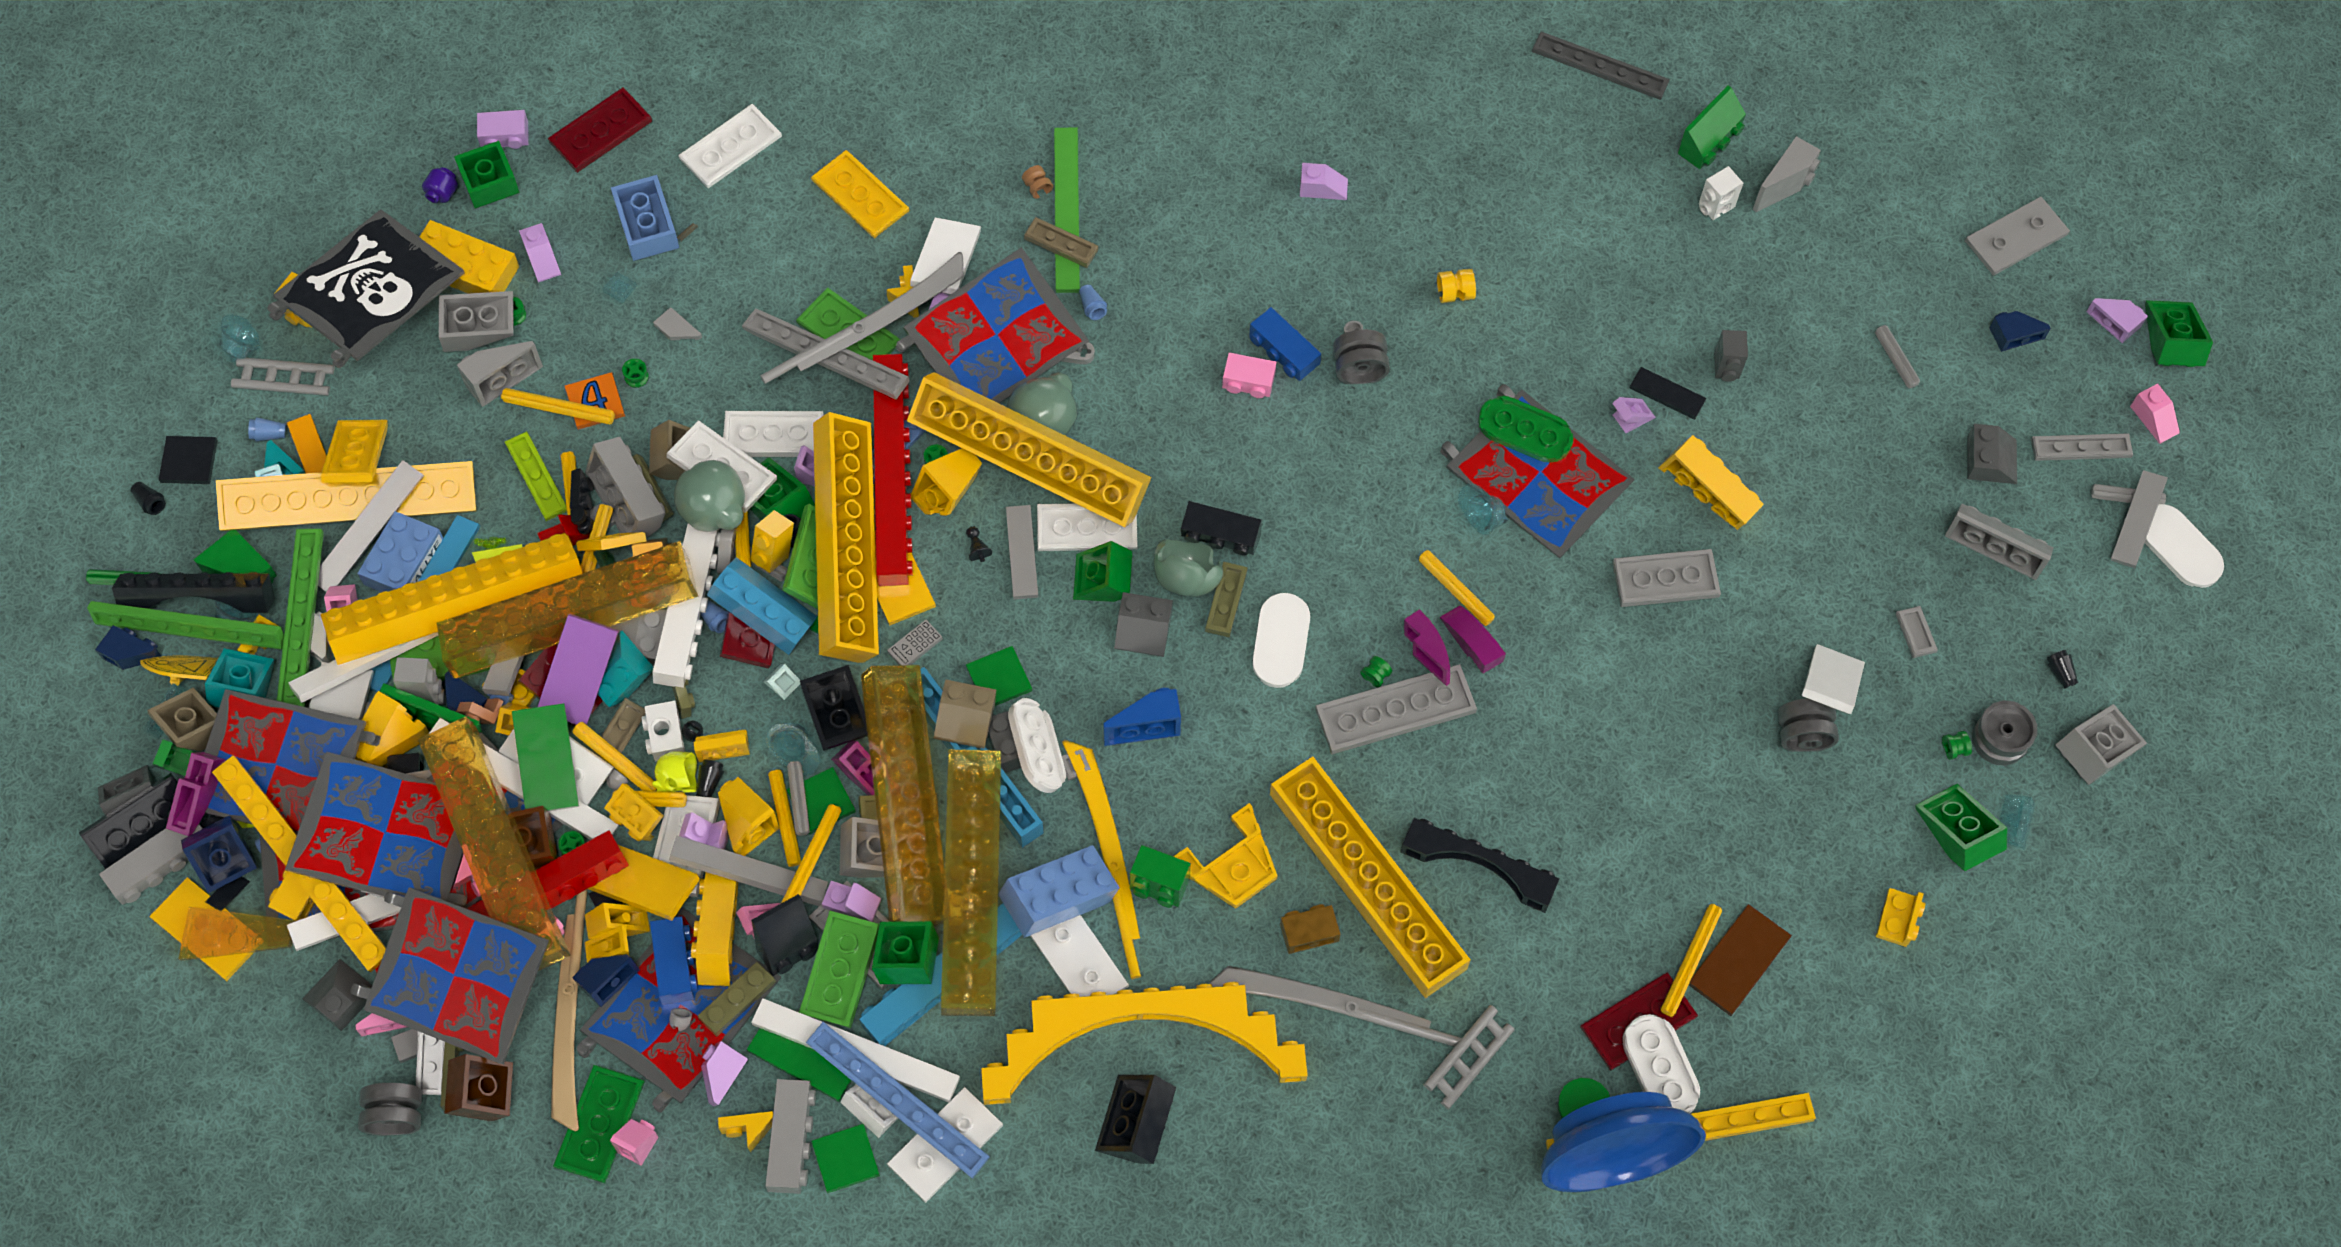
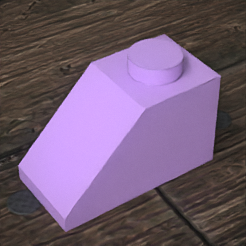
(1322, 182)
(540, 252)
(2117, 316)
(720, 1070)

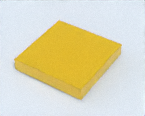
(611, 541)

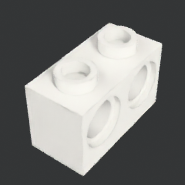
(1720, 193)

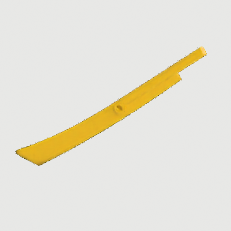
(1110, 847)

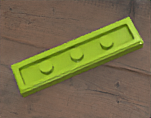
(536, 476)

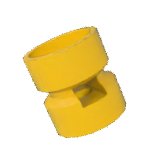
(1457, 285)

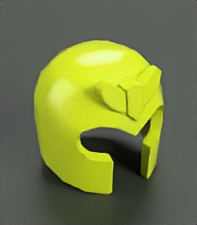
(676, 772)

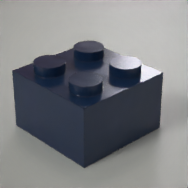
(218, 854)

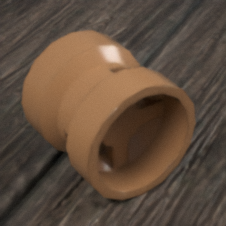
(1036, 180)

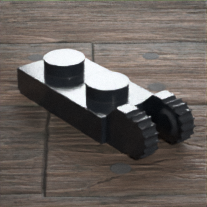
(580, 501)

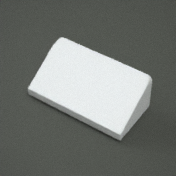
(868, 1110)

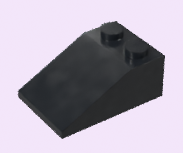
(835, 707)
(784, 936)

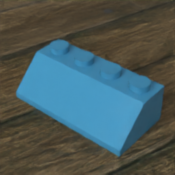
(761, 605)

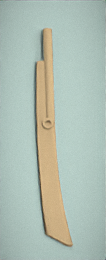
(563, 1079)

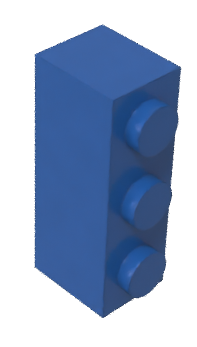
(1284, 344)
(673, 960)

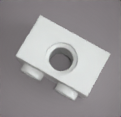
(660, 717)

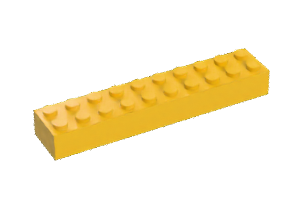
(1029, 449)
(845, 538)
(417, 607)
(1369, 877)

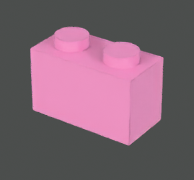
(1249, 375)

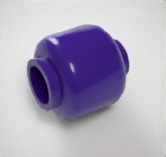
(440, 185)

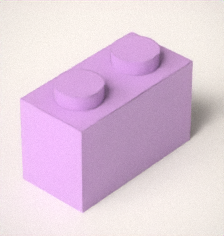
(503, 126)

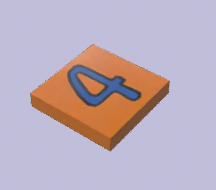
(596, 392)

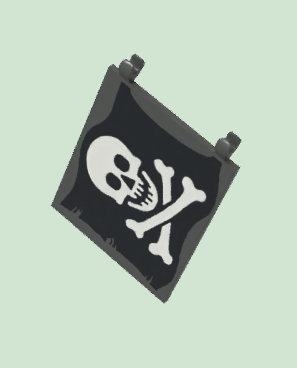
(366, 286)

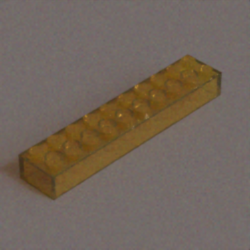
(539, 616)
(904, 793)
(490, 834)
(971, 883)

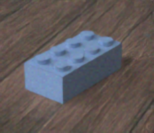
(1058, 891)

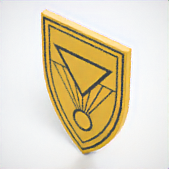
(180, 667)

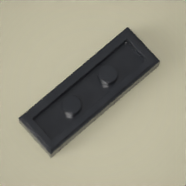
(1667, 393)

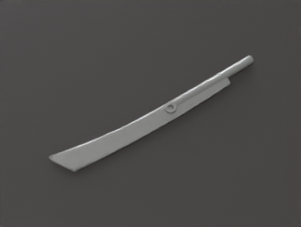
(925, 290)
(1300, 992)

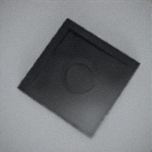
(188, 460)

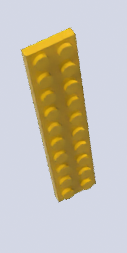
(306, 500)

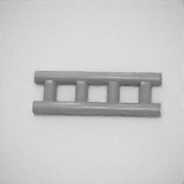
(273, 366)
(1454, 1060)

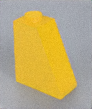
(945, 482)
(394, 726)
(746, 816)

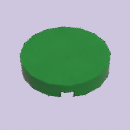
(1580, 1093)

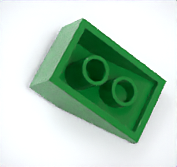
(2177, 333)
(784, 496)
(1963, 827)

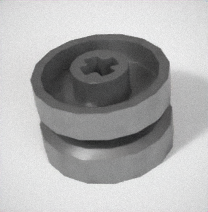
(1361, 357)
(1807, 726)
(2004, 733)
(390, 1109)

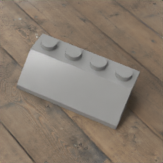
(624, 488)
(1999, 541)

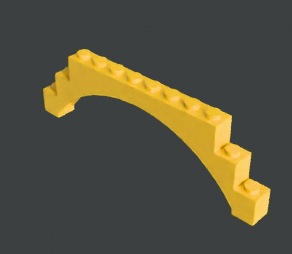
(1206, 1006)

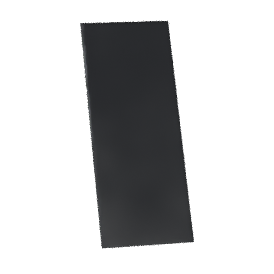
(227, 893)

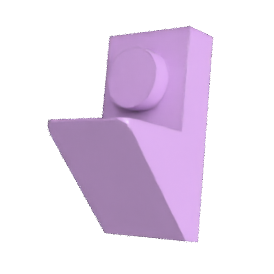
(1631, 413)
(705, 832)
(851, 901)

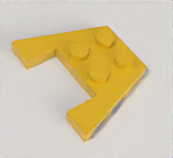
(1240, 870)

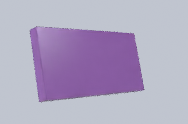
(578, 667)

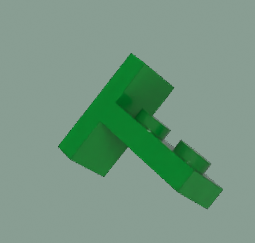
(172, 758)

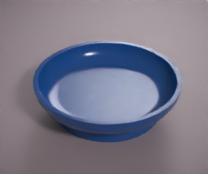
(1619, 1142)

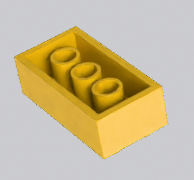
(484, 264)

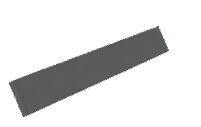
(1600, 65)

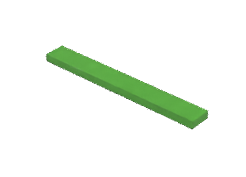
(1066, 203)
(300, 611)
(186, 625)

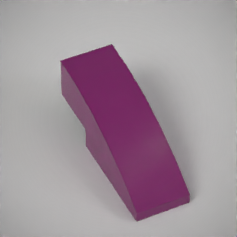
(1473, 638)
(1428, 645)
(193, 793)

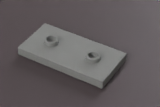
(2017, 236)
(1666, 578)

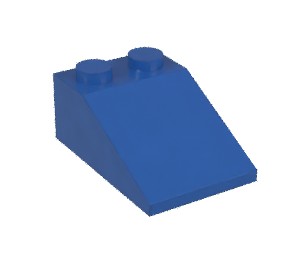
(1147, 719)

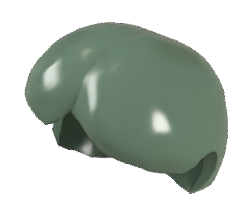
(1046, 401)
(710, 496)
(1186, 568)

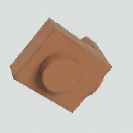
(486, 714)

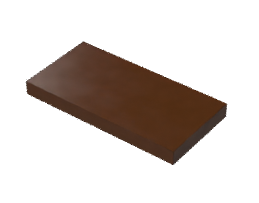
(1739, 960)

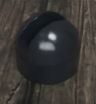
(689, 734)

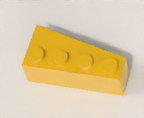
(1712, 482)
(715, 930)

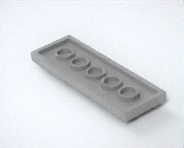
(1394, 710)

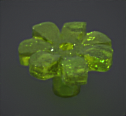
(490, 543)

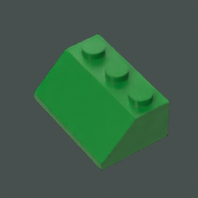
(1712, 129)

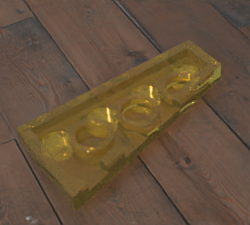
(230, 933)

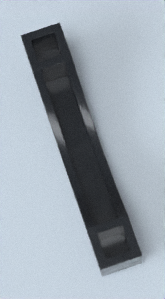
(244, 592)
(1431, 843)

